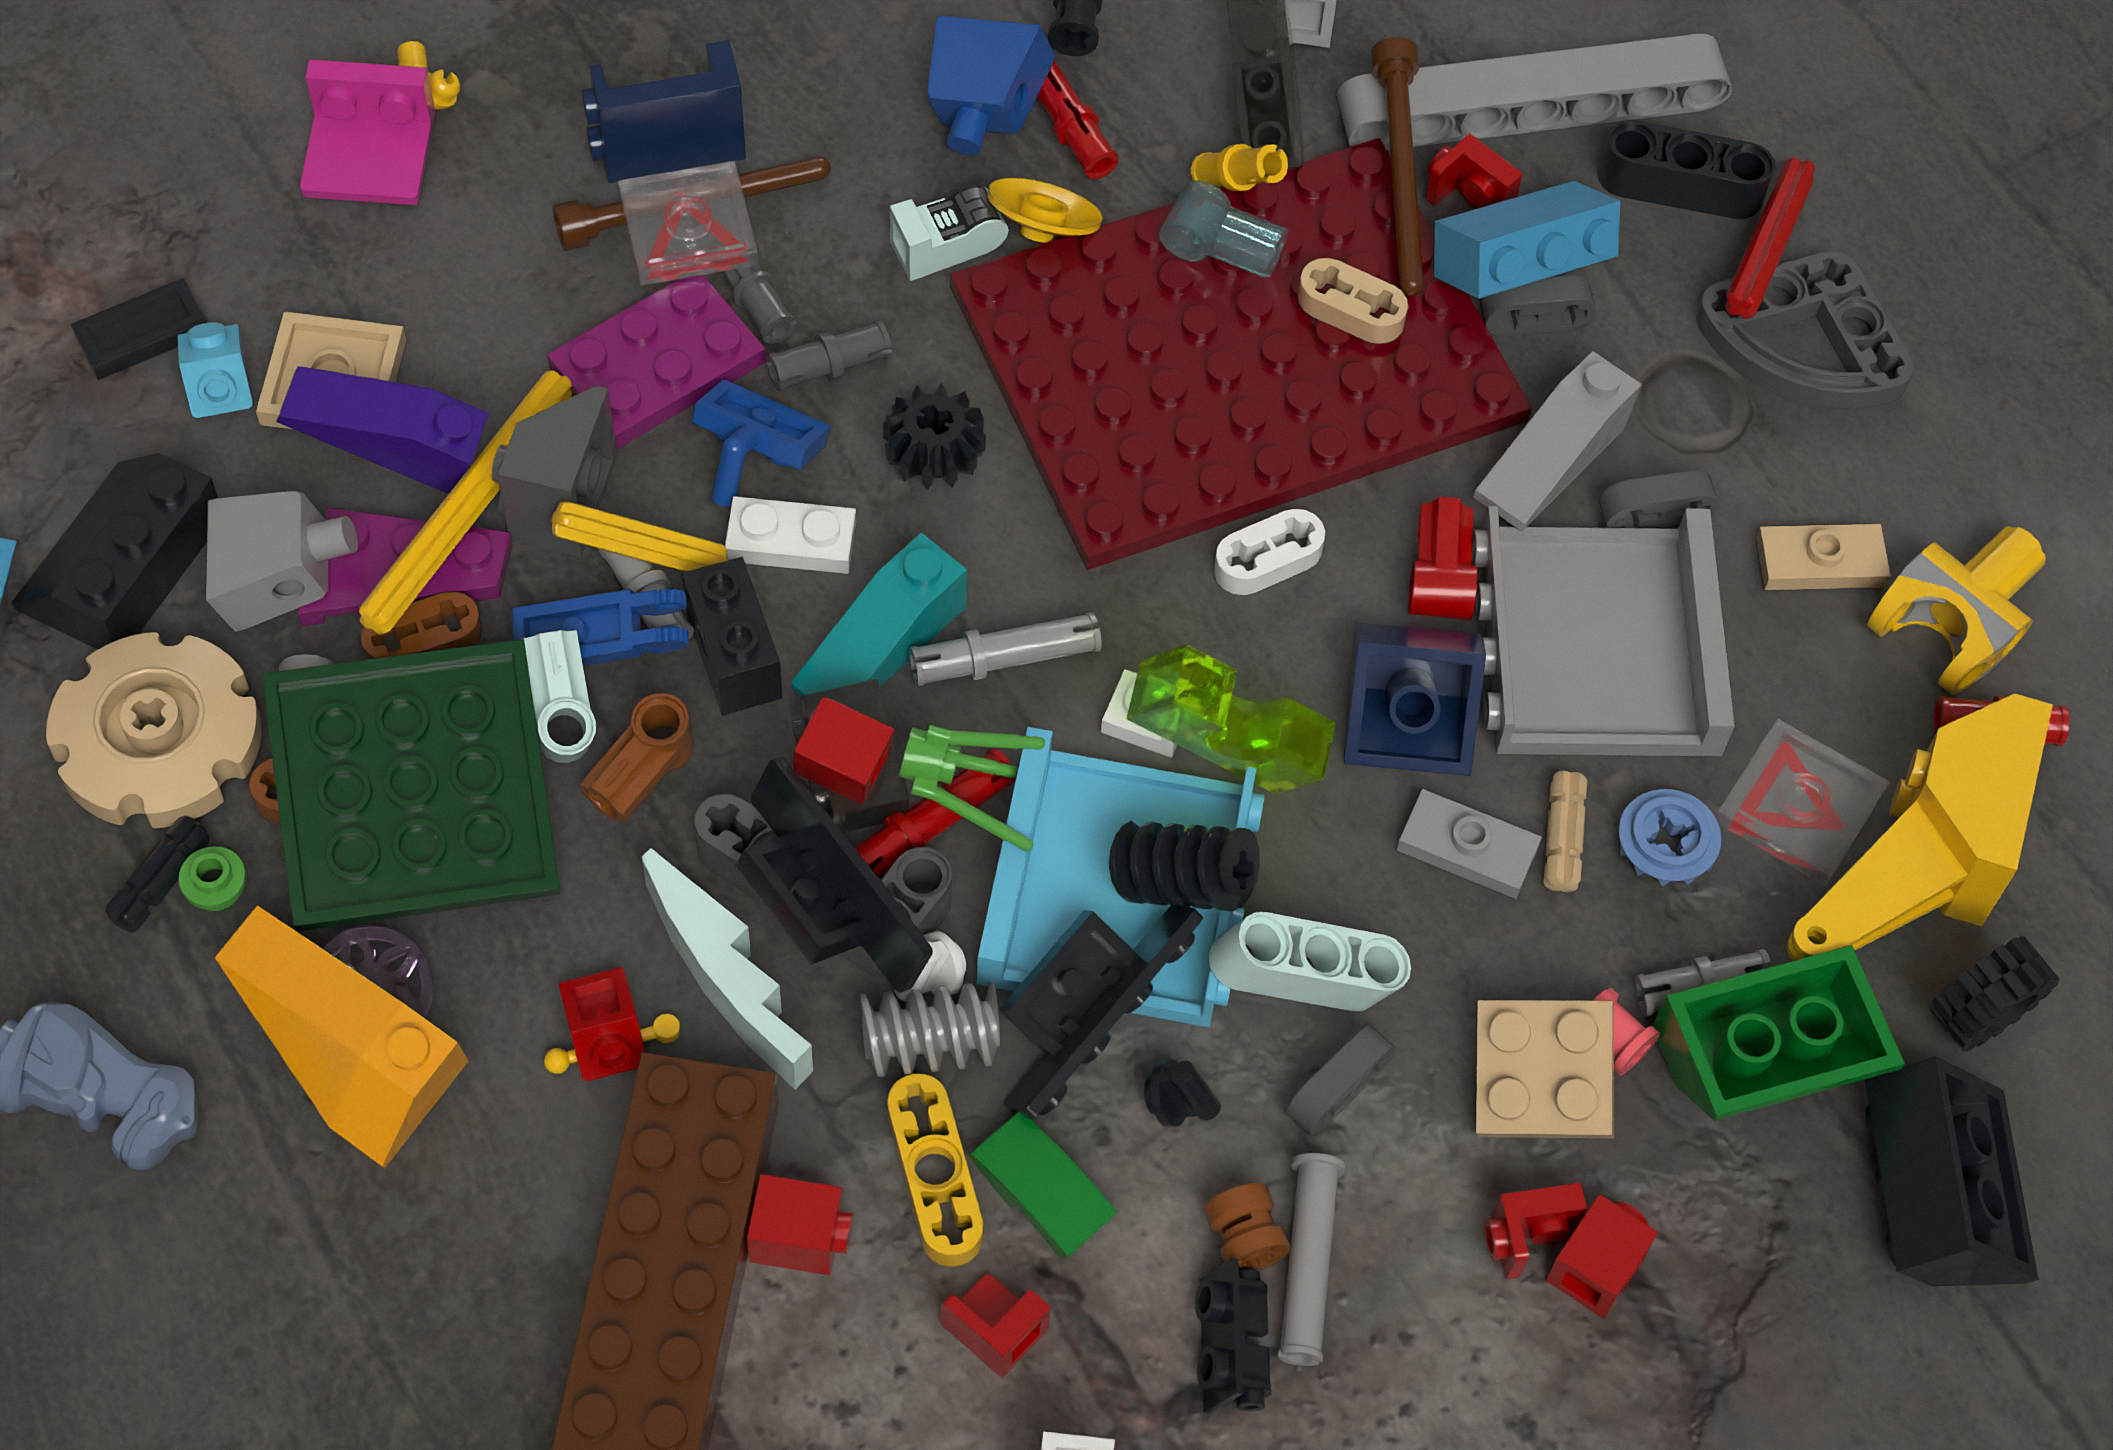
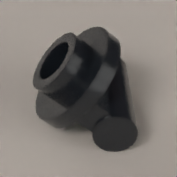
(1178, 1092)

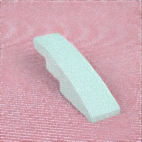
(716, 953)

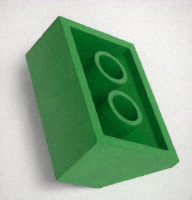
(1776, 1034)

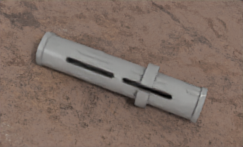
(1003, 649)

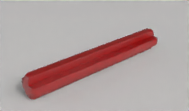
(1770, 238)

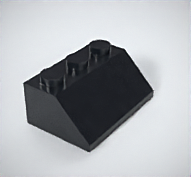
(122, 552)
(1949, 1177)

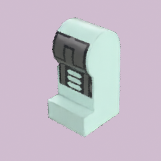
(945, 231)

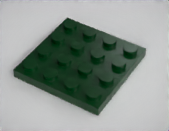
(409, 785)

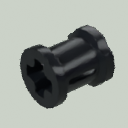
(1074, 27)

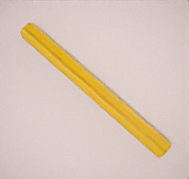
(452, 517)

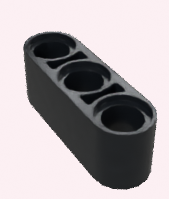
(1686, 169)

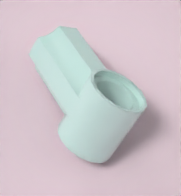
(559, 690)

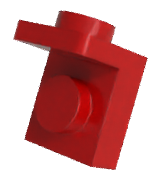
(1474, 171)
(602, 1023)
(1537, 1214)

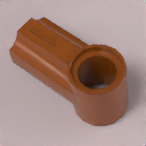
(638, 761)

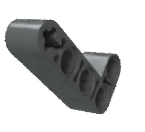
(720, 853)

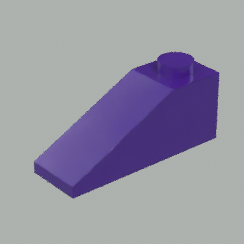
(386, 423)

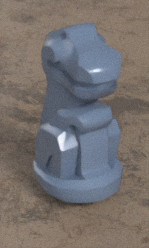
(81, 1071)

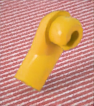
(443, 90)

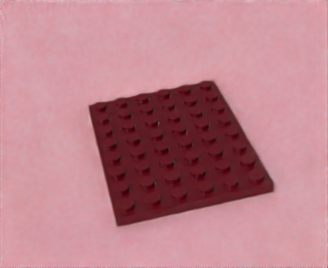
(1207, 393)

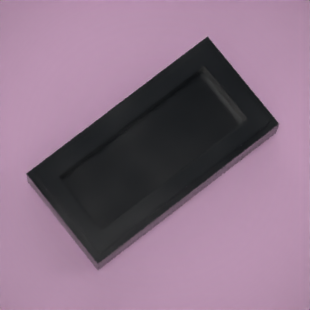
(137, 328)

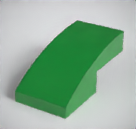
(1043, 1183)

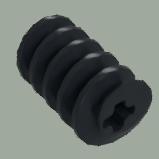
(1184, 865)

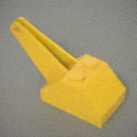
(1954, 834)

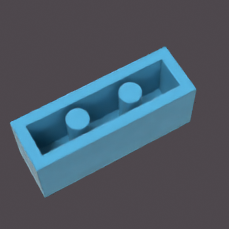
(1526, 239)

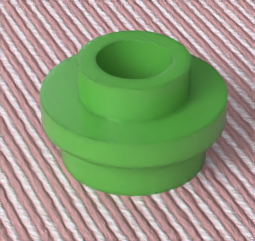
(218, 893)

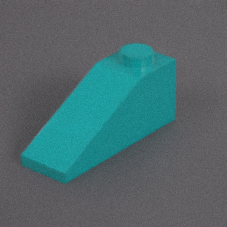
(898, 609)

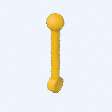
(665, 1029)

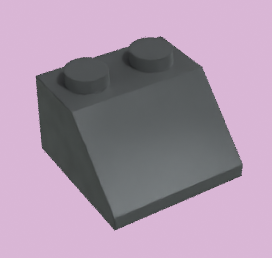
(552, 460)

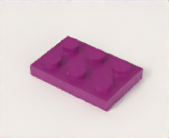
(660, 355)

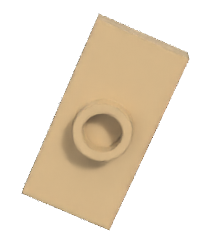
(1822, 557)

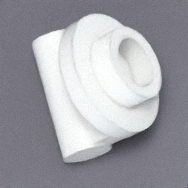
(943, 969)

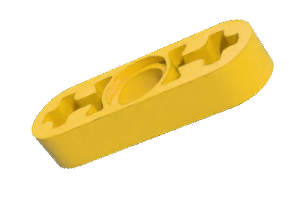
(929, 1218)

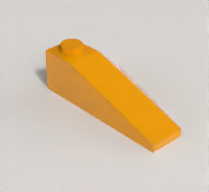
(348, 1042)

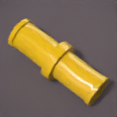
(1240, 166)

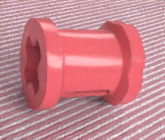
(1630, 1037)

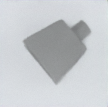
(270, 555)

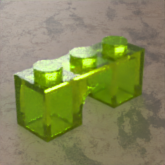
(1192, 705)

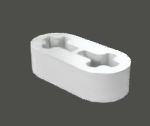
(1271, 555)

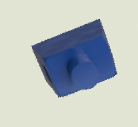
(985, 77)

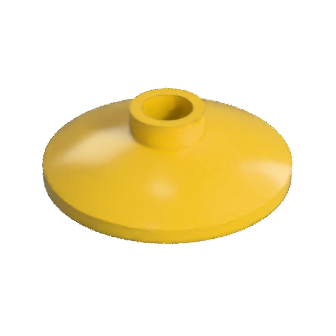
(1044, 209)

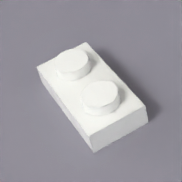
(791, 534)

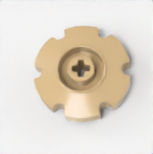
(154, 729)

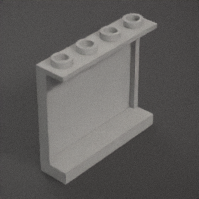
(1603, 639)

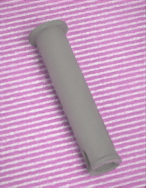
(1309, 1258)

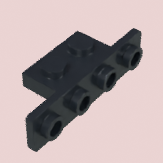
(824, 886)
(1082, 993)

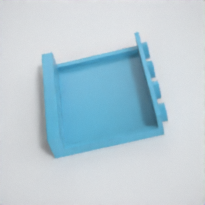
(1072, 814)

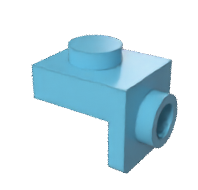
(214, 369)

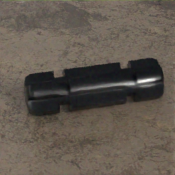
(156, 874)

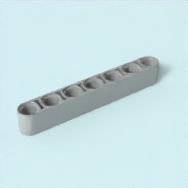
(1545, 91)

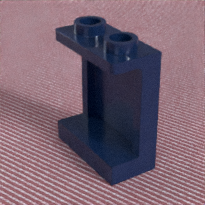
(667, 121)

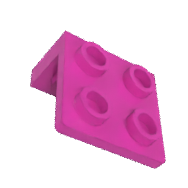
(367, 132)

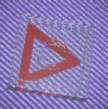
(688, 223)
(1801, 801)

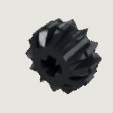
(934, 436)

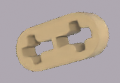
(1352, 300)

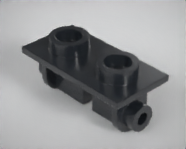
(1229, 1308)

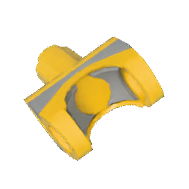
(1965, 602)

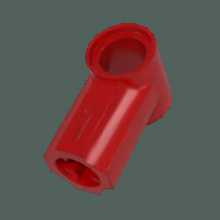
(1442, 576)

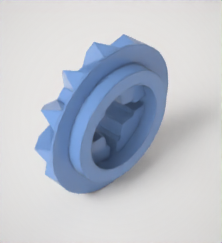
(1680, 815)

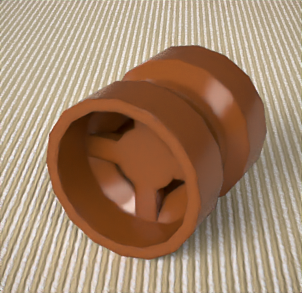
(1247, 1227)

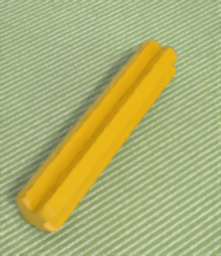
(634, 538)

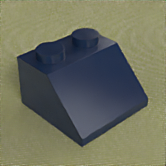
(1413, 698)

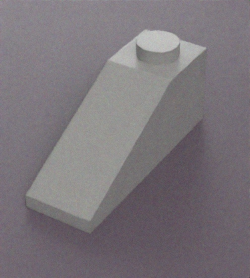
(1560, 440)

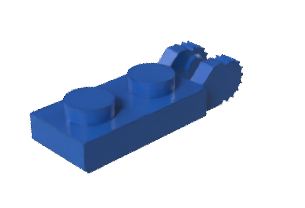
(608, 623)

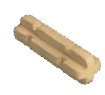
(1565, 831)

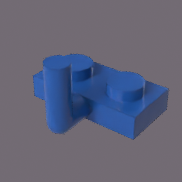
(758, 424)

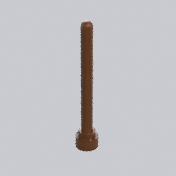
(1395, 67)
(581, 222)

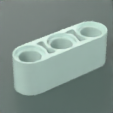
(1285, 973)

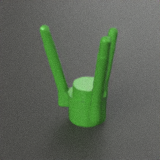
(934, 756)

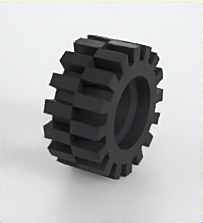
(1994, 993)

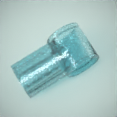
(1208, 225)

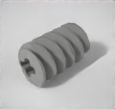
(930, 1029)

